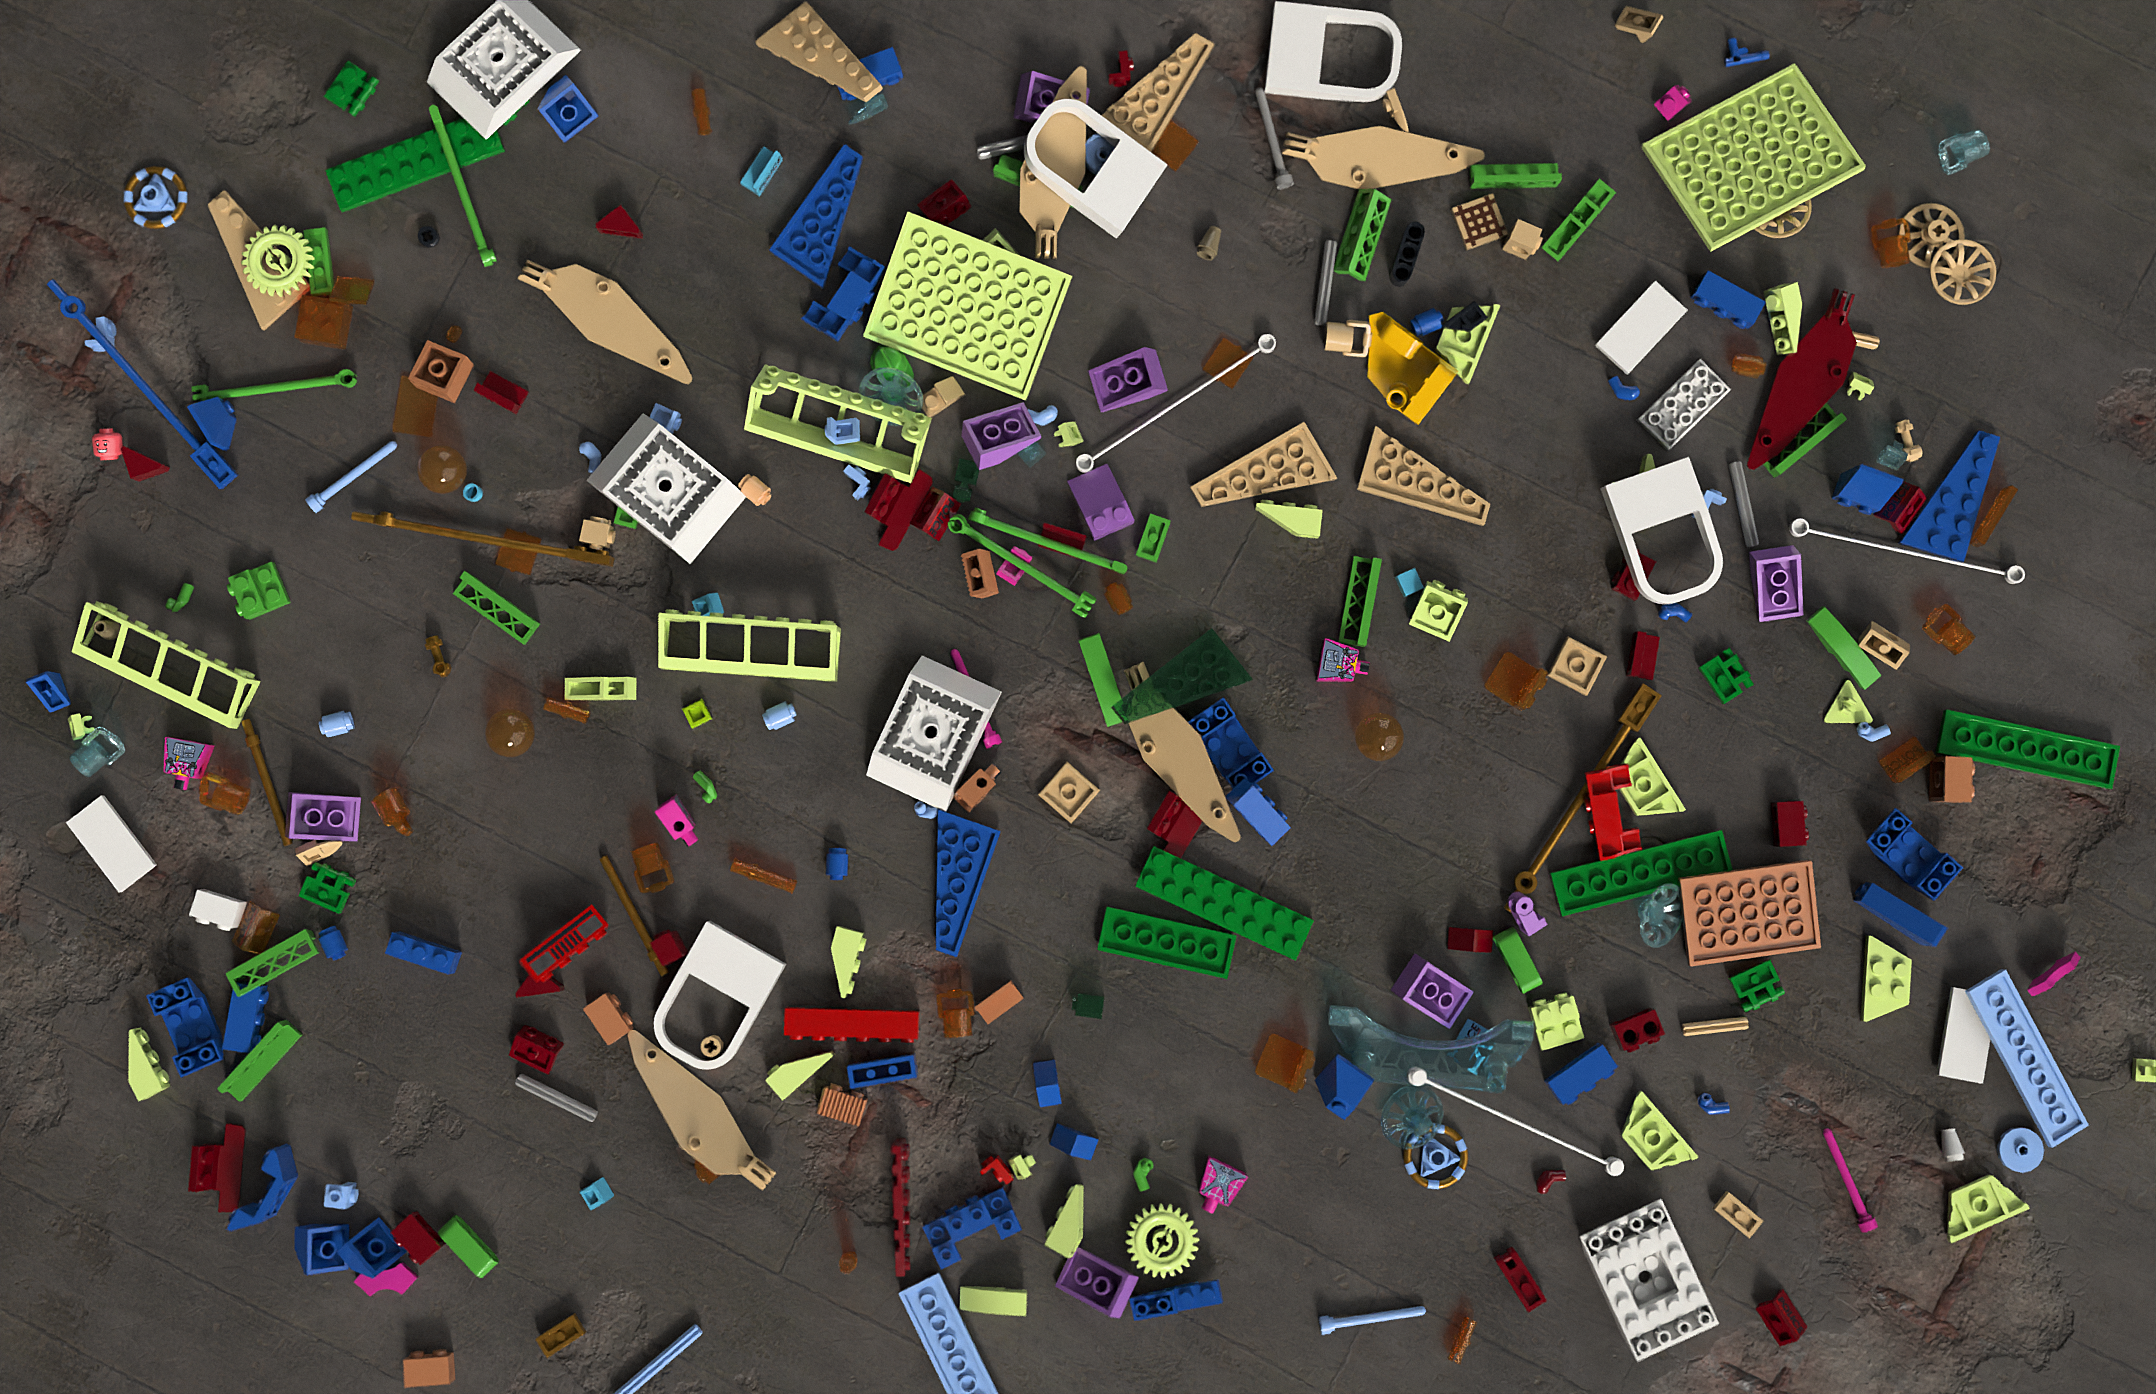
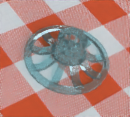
(892, 390)
(1655, 911)
(1415, 1119)

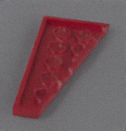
(901, 1198)

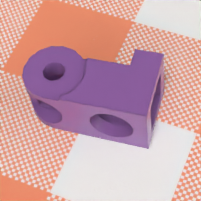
(1524, 915)

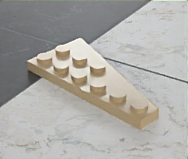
(236, 230)

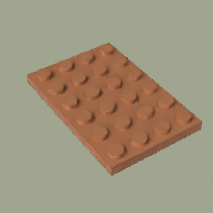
(1749, 913)

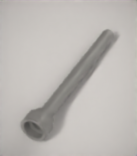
(1283, 178)

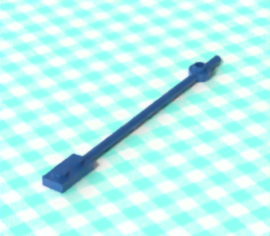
(205, 455)

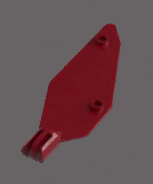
(1806, 380)

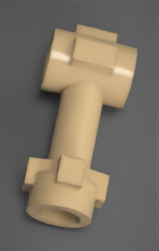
(1914, 452)

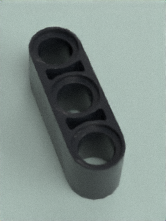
(1412, 245)

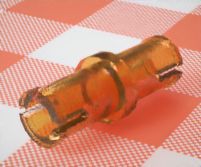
(701, 112)
(567, 710)
(848, 1262)
(1462, 1340)

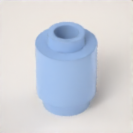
(779, 715)
(336, 723)

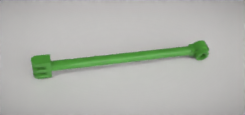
(487, 256)
(339, 379)
(979, 516)
(1080, 601)

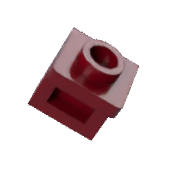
(1126, 65)

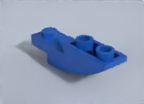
(1176, 1299)

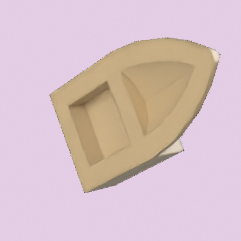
(1392, 105)
(315, 851)

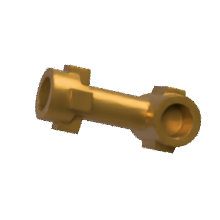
(440, 667)

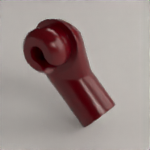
(1547, 1178)

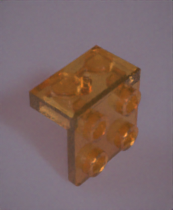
(1516, 681)
(1285, 1062)

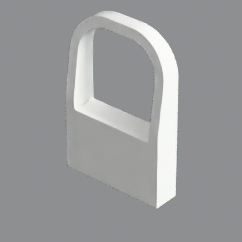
(1298, 49)
(1119, 183)
(1655, 499)
(730, 967)

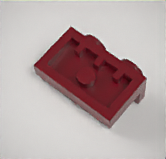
(945, 204)
(1623, 580)
(535, 1049)

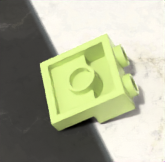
(1439, 610)
(1556, 1021)

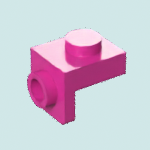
(1673, 101)
(1011, 572)

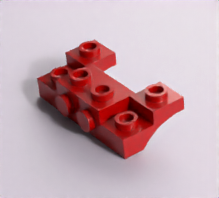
(1605, 813)

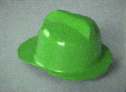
(892, 358)

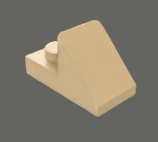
(1638, 22)
(941, 396)

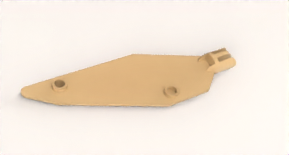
(1062, 150)
(1379, 157)
(607, 316)
(1182, 761)
(696, 1115)

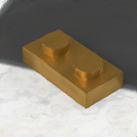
(560, 1335)

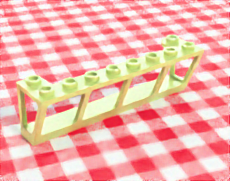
(814, 438)
(746, 666)
(152, 683)

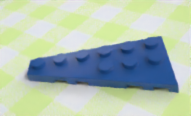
(815, 228)
(1952, 510)
(962, 863)

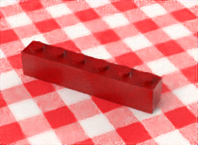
(851, 1023)

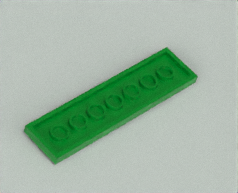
(408, 164)
(2028, 749)
(1638, 872)
(1224, 903)

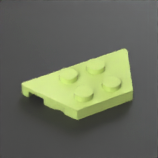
(1464, 348)
(1649, 788)
(1884, 980)
(1654, 1136)
(1980, 1206)

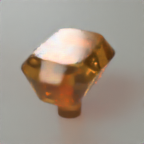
(453, 333)

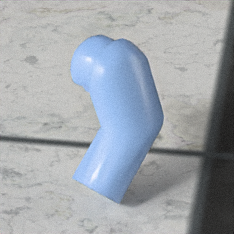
(1045, 416)
(592, 454)
(1872, 734)
(925, 810)

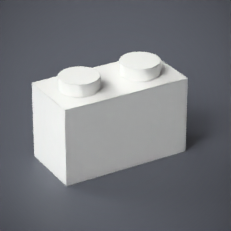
(218, 909)

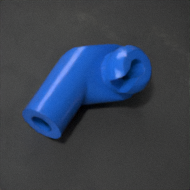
(1622, 391)
(1674, 610)
(1710, 1106)

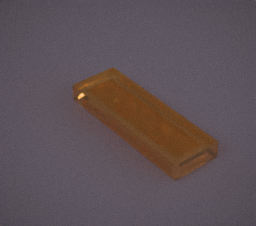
(1993, 516)

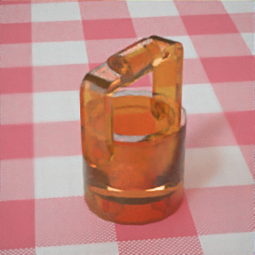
(1893, 249)
(1953, 634)
(226, 796)
(393, 810)
(647, 861)
(956, 1021)

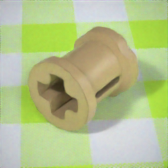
(706, 1050)

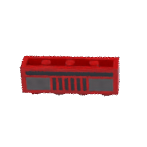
(563, 944)

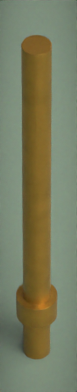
(253, 742)
(634, 916)

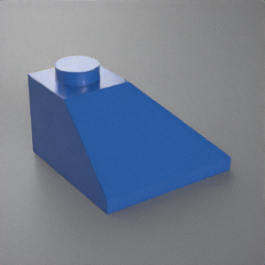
(566, 108)
(215, 420)
(1342, 1086)
(318, 1247)
(371, 1250)

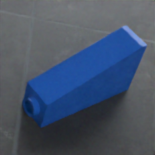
(1900, 915)

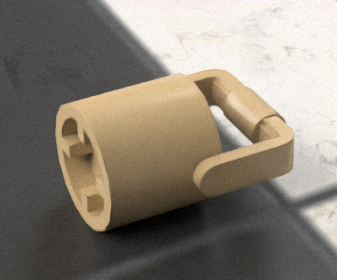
(1340, 337)

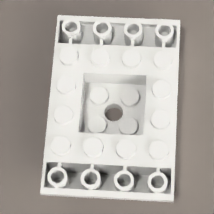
(492, 91)
(685, 514)
(933, 766)
(1668, 1304)

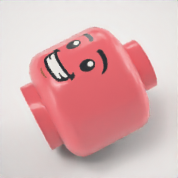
(107, 444)

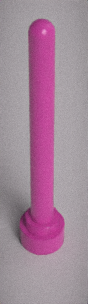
(990, 736)
(1866, 1221)

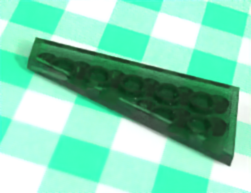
(1193, 674)

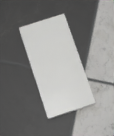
(1641, 327)
(1683, 404)
(111, 843)
(1963, 1041)

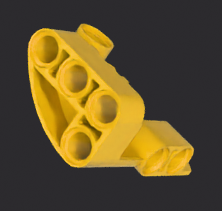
(1405, 366)

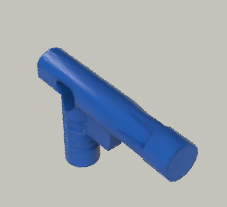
(1742, 54)

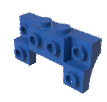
(850, 298)
(968, 1219)

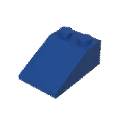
(1865, 488)

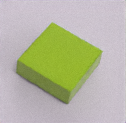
(697, 714)

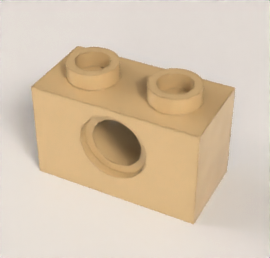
(1523, 239)
(1884, 645)

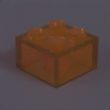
(323, 322)

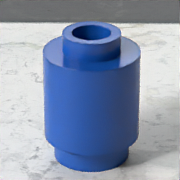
(1426, 322)
(836, 863)
(332, 943)

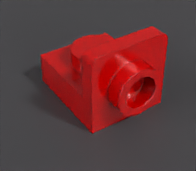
(1001, 1171)

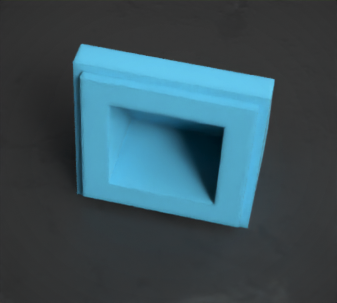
(1409, 582)
(708, 604)
(597, 1193)

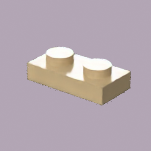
(1738, 1214)

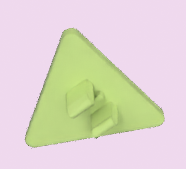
(1847, 707)

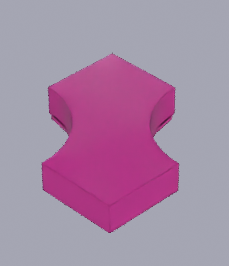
(2053, 974)
(395, 1278)

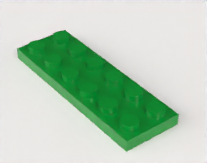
(1167, 942)

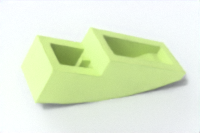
(600, 688)
(993, 1300)

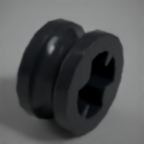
(426, 229)

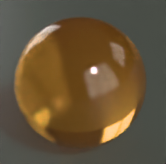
(442, 469)
(510, 733)
(1379, 737)

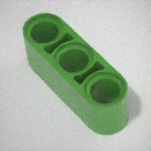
(1517, 960)
(468, 1246)

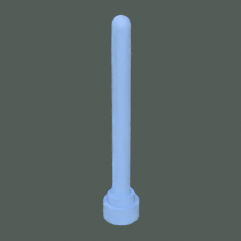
(318, 500)
(1329, 1324)

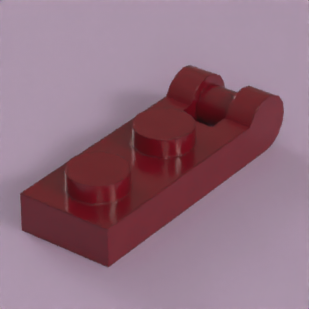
(1520, 1280)

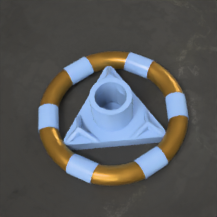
(155, 197)
(1435, 1157)

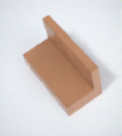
(999, 1002)

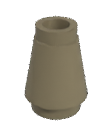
(1209, 244)
(107, 628)

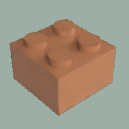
(440, 371)
(1951, 779)

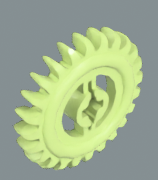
(291, 273)
(1151, 1259)

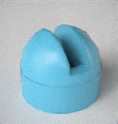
(470, 491)

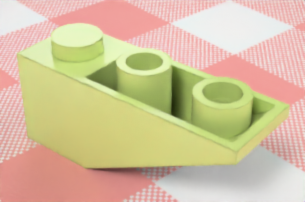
(1784, 314)
(1296, 520)
(845, 952)
(144, 1070)
(1068, 1229)

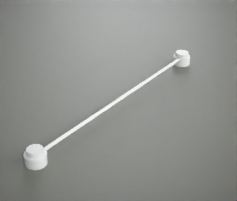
(1265, 344)
(2012, 574)
(1611, 1165)

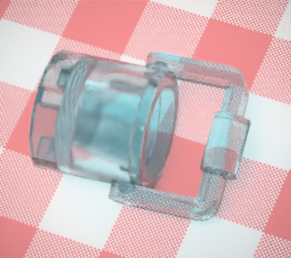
(1965, 150)
(93, 755)

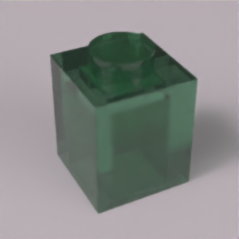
(1088, 1005)

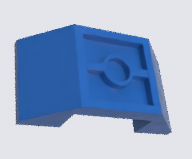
(1230, 745)
(1912, 856)
(189, 1025)
(280, 1164)

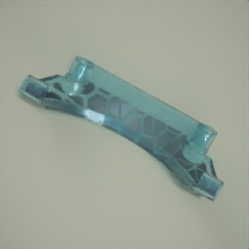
(1464, 1063)

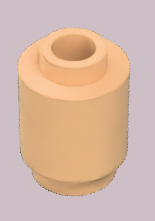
(755, 490)

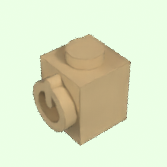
(597, 533)

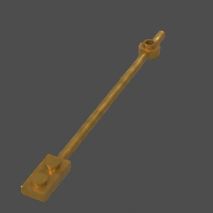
(578, 553)
(1632, 719)

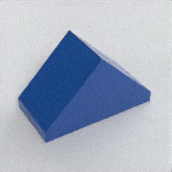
(50, 690)
(1047, 1083)
(1073, 1142)

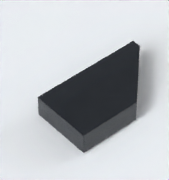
(1466, 319)

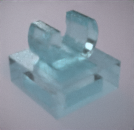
(1032, 454)
(1892, 456)

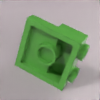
(258, 591)

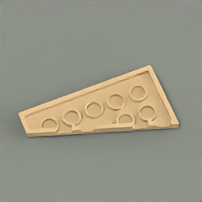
(816, 49)
(1155, 98)
(1278, 465)
(1410, 479)

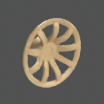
(1778, 221)
(1932, 233)
(1961, 273)

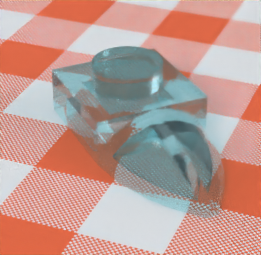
(871, 107)

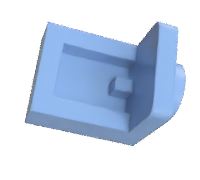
(107, 328)
(666, 417)
(842, 430)
(857, 476)
(1712, 496)
(341, 1196)

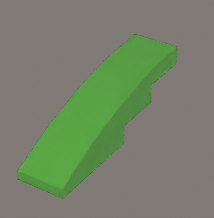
(1578, 220)
(1843, 647)
(1101, 676)

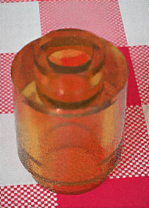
(1748, 365)
(1118, 598)

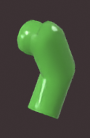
(182, 600)
(707, 785)
(1140, 1173)

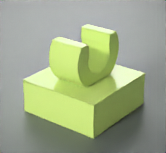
(1860, 383)
(1070, 434)
(77, 726)
(2144, 1070)
(1020, 1166)

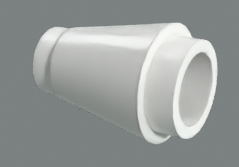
(1951, 1146)

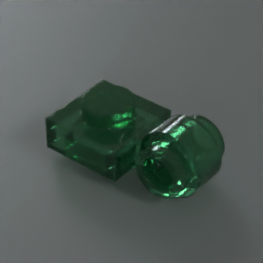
(967, 474)

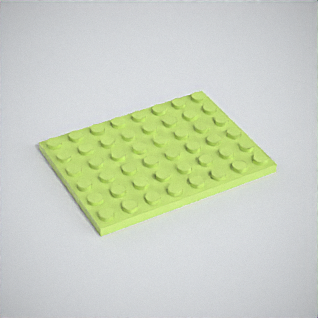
(1753, 157)
(967, 305)

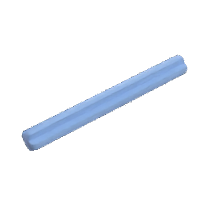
(660, 1361)

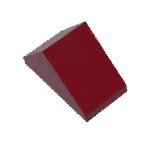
(619, 223)
(140, 466)
(1470, 939)
(530, 988)

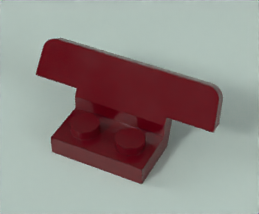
(897, 505)
(1175, 824)
(220, 1167)

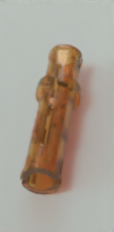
(756, 873)

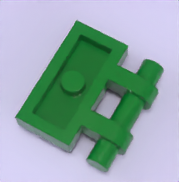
(346, 86)
(1720, 678)
(324, 894)
(1754, 979)

